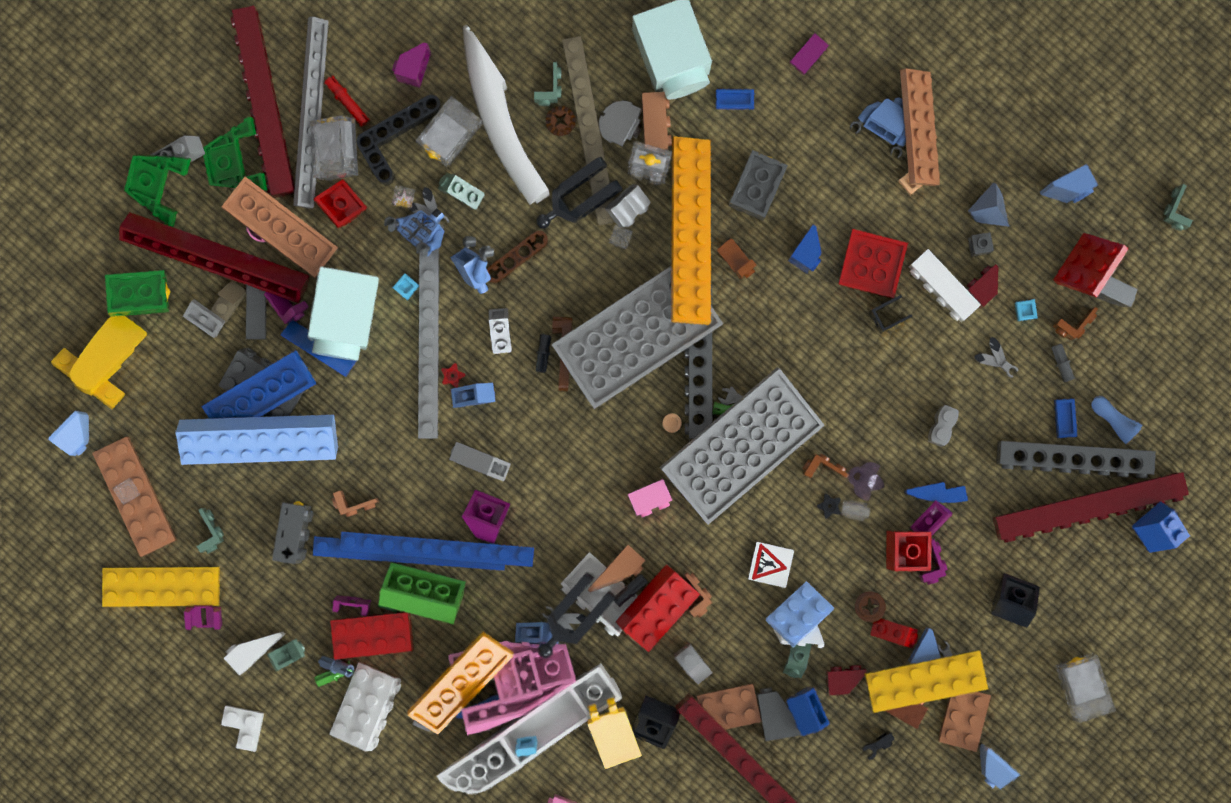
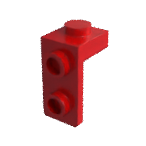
(894, 633)

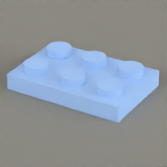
(799, 614)

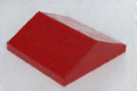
(340, 204)

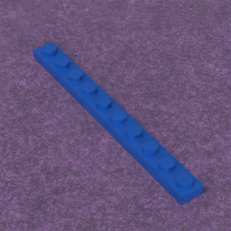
(331, 548)
(437, 549)

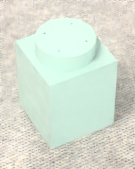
(673, 49)
(342, 313)

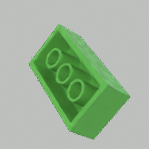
(422, 593)

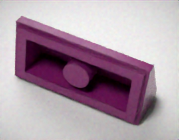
(932, 518)

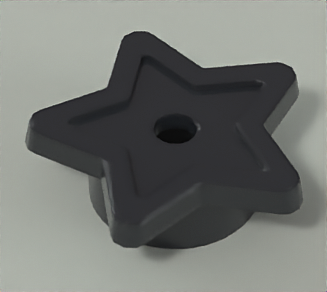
(834, 503)

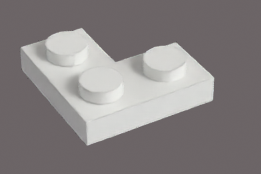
(249, 724)

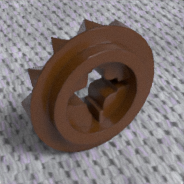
(561, 129)
(876, 600)

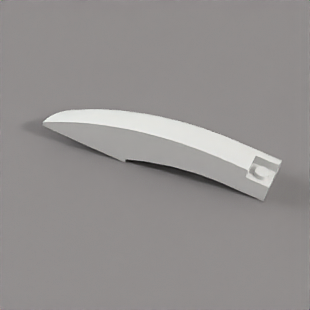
(489, 95)
(549, 722)

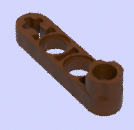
(562, 326)

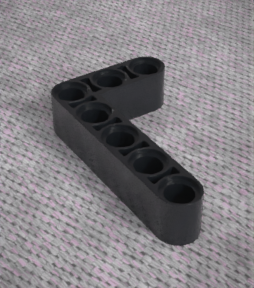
(392, 133)

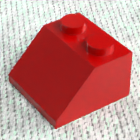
(908, 550)

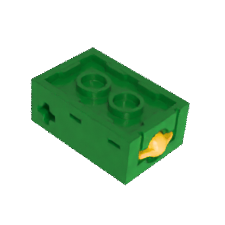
(137, 293)

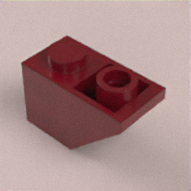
(986, 286)
(843, 681)

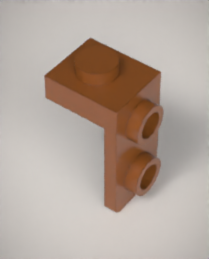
(736, 259)
(1066, 330)
(811, 465)

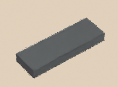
(256, 314)

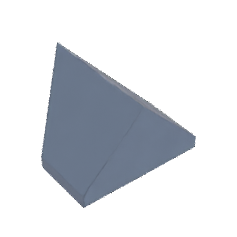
(990, 208)

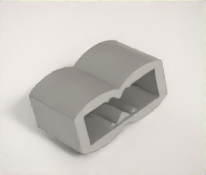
(628, 206)
(944, 420)

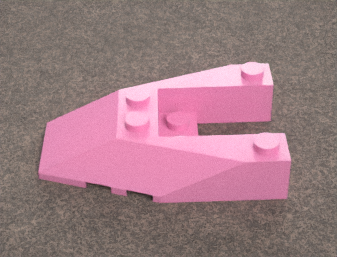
(521, 685)

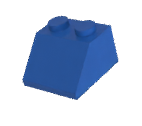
(808, 252)
(1160, 529)

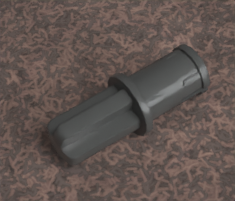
(1062, 362)

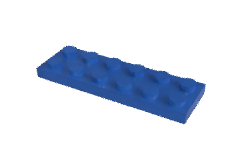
(263, 390)

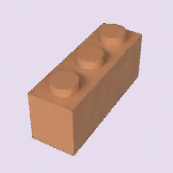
(655, 120)

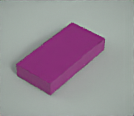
(809, 54)

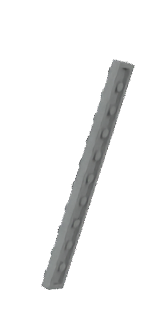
(310, 109)
(428, 345)

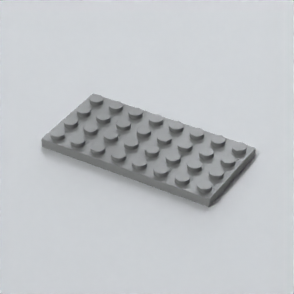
(628, 341)
(742, 446)

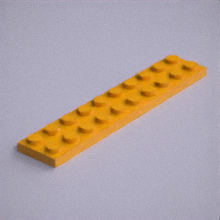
(691, 231)

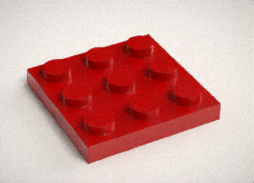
(872, 263)
(1090, 264)

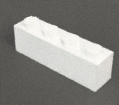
(944, 286)

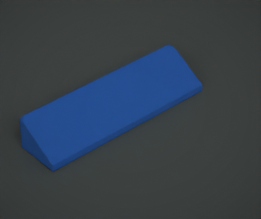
(299, 336)

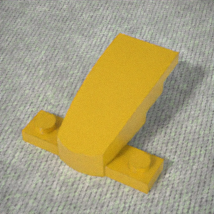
(102, 359)

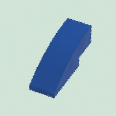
(938, 493)

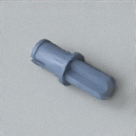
(336, 666)

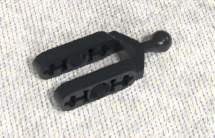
(559, 205)
(558, 632)

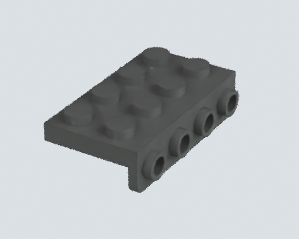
(244, 366)

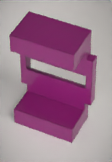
(345, 600)
(193, 617)

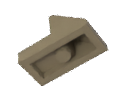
(229, 300)

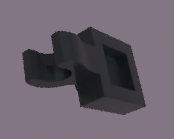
(883, 741)

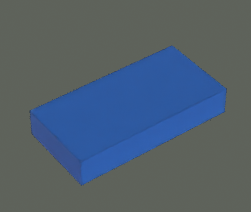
(735, 99)
(1065, 418)

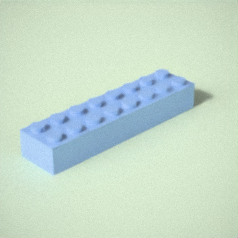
(257, 439)

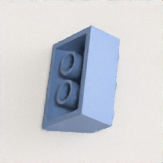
(1071, 186)

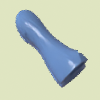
(1122, 425)

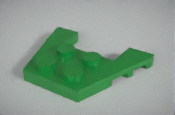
(225, 161)
(147, 181)

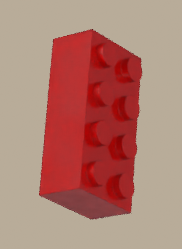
(657, 608)
(372, 635)

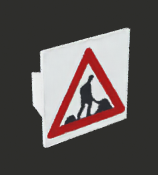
(771, 564)

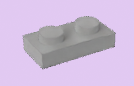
(204, 318)

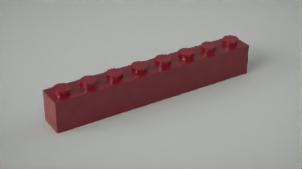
(732, 751)

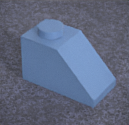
(473, 395)
(533, 633)
(926, 648)

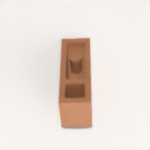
(621, 569)

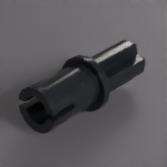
(543, 353)
(630, 590)

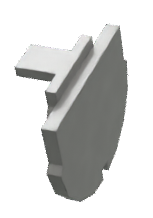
(620, 122)

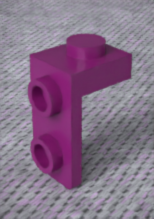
(285, 309)
(932, 576)

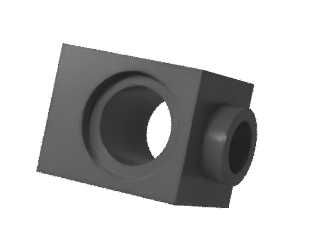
(980, 244)

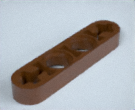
(514, 254)

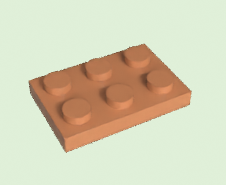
(732, 706)
(964, 720)

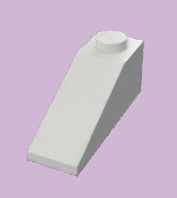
(246, 654)

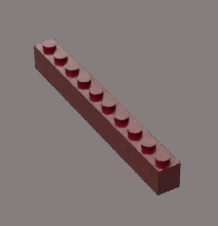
(263, 100)
(213, 257)
(1089, 506)

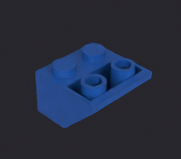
(807, 711)

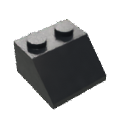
(1015, 600)
(655, 722)

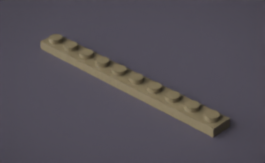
(587, 118)

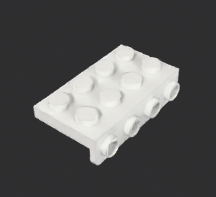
(591, 599)
(365, 707)

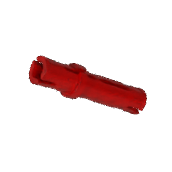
(350, 105)

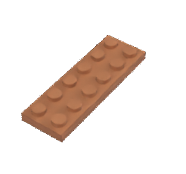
(919, 127)
(279, 227)
(143, 514)

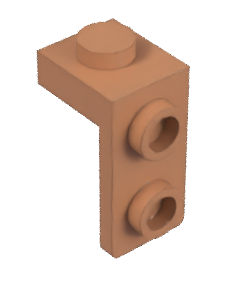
(339, 502)
(700, 608)

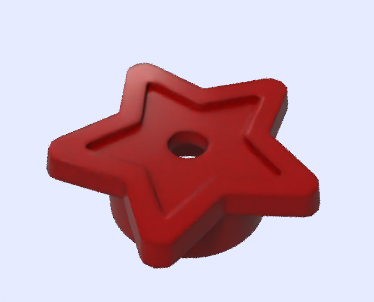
(447, 375)

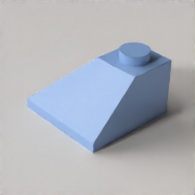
(73, 434)
(995, 769)

